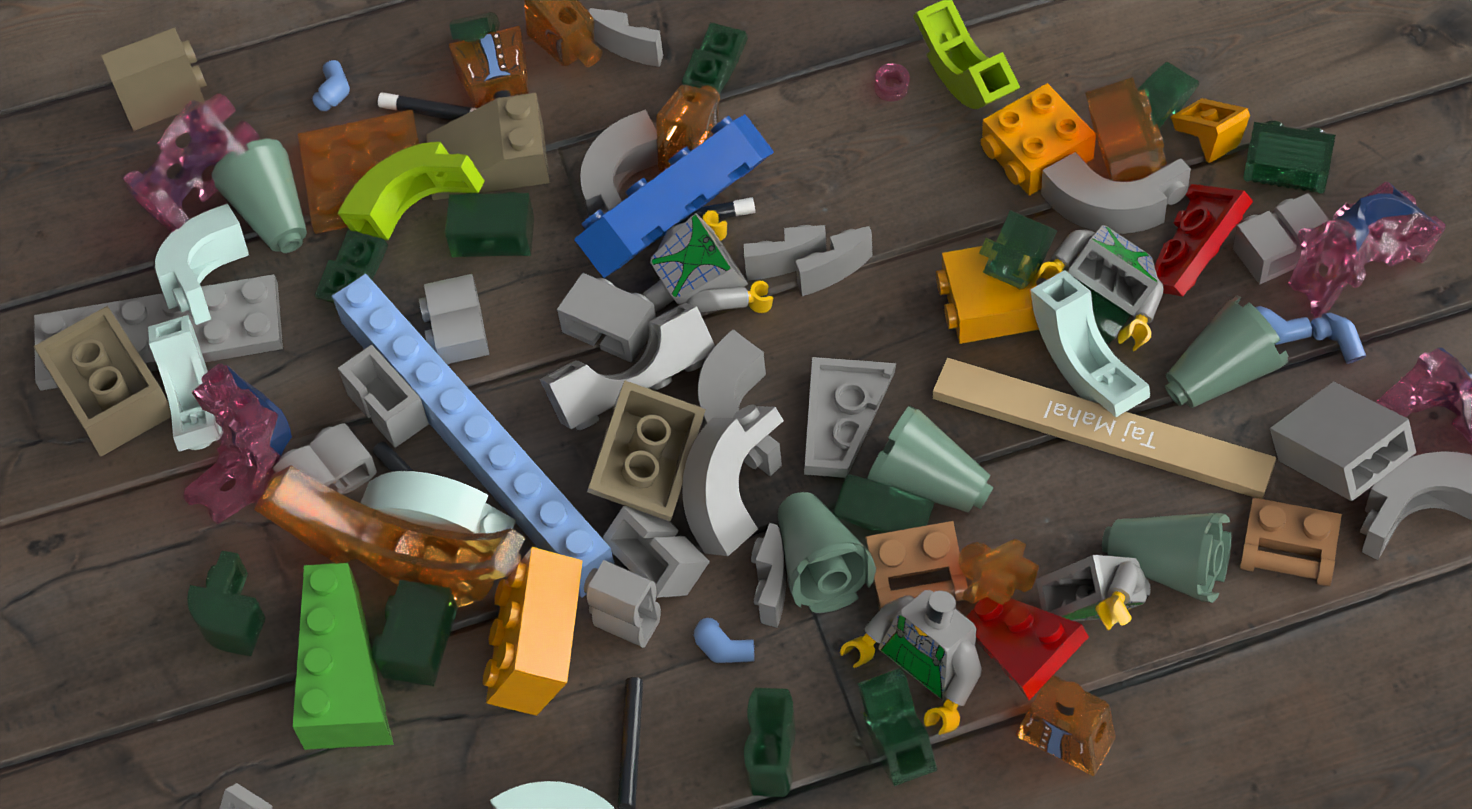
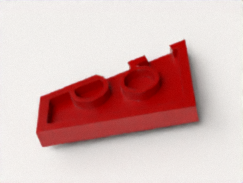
(1199, 235)
(1025, 640)

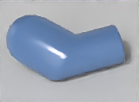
(333, 89)
(1287, 330)
(1341, 331)
(719, 647)

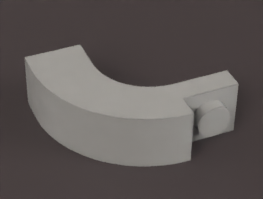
(615, 157)
(1122, 206)
(724, 380)
(712, 478)
(1417, 484)

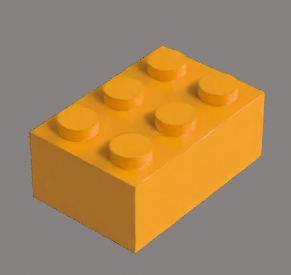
(533, 632)

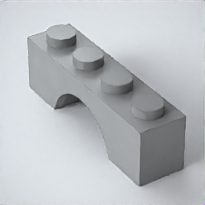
(675, 343)

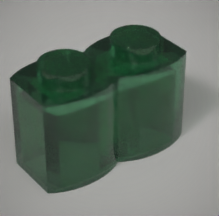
(770, 742)

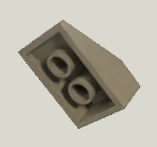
(501, 141)
(104, 380)
(645, 450)

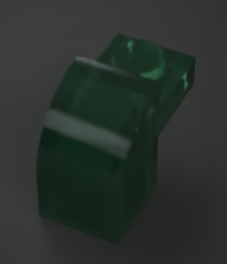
(1018, 250)
(221, 613)
(895, 728)

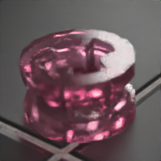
(888, 72)

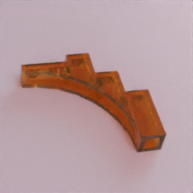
(385, 543)

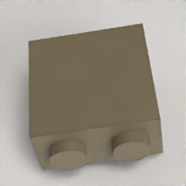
(155, 77)

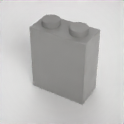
(1343, 440)

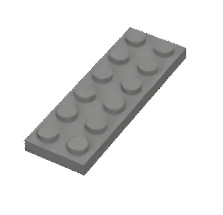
(241, 322)

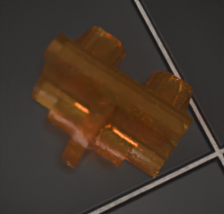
(996, 571)

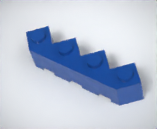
(673, 195)

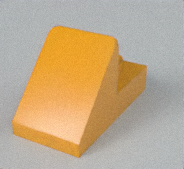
(1215, 124)

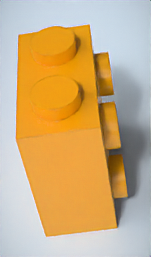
(1034, 136)
(979, 303)

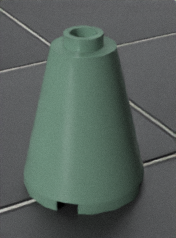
(263, 193)
(1225, 355)
(930, 465)
(1175, 550)
(821, 555)

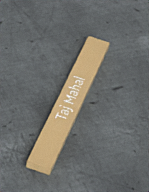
(1095, 427)

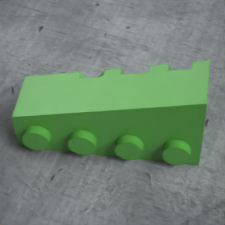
(336, 675)

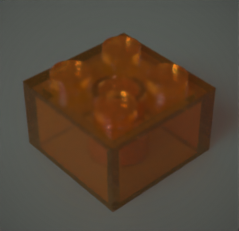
(1125, 131)

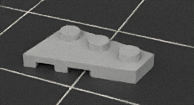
(841, 411)

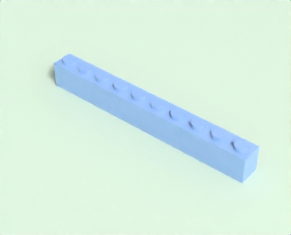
(471, 429)

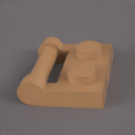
(1294, 531)
(914, 553)

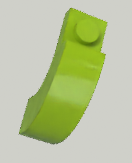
(959, 62)
(402, 180)

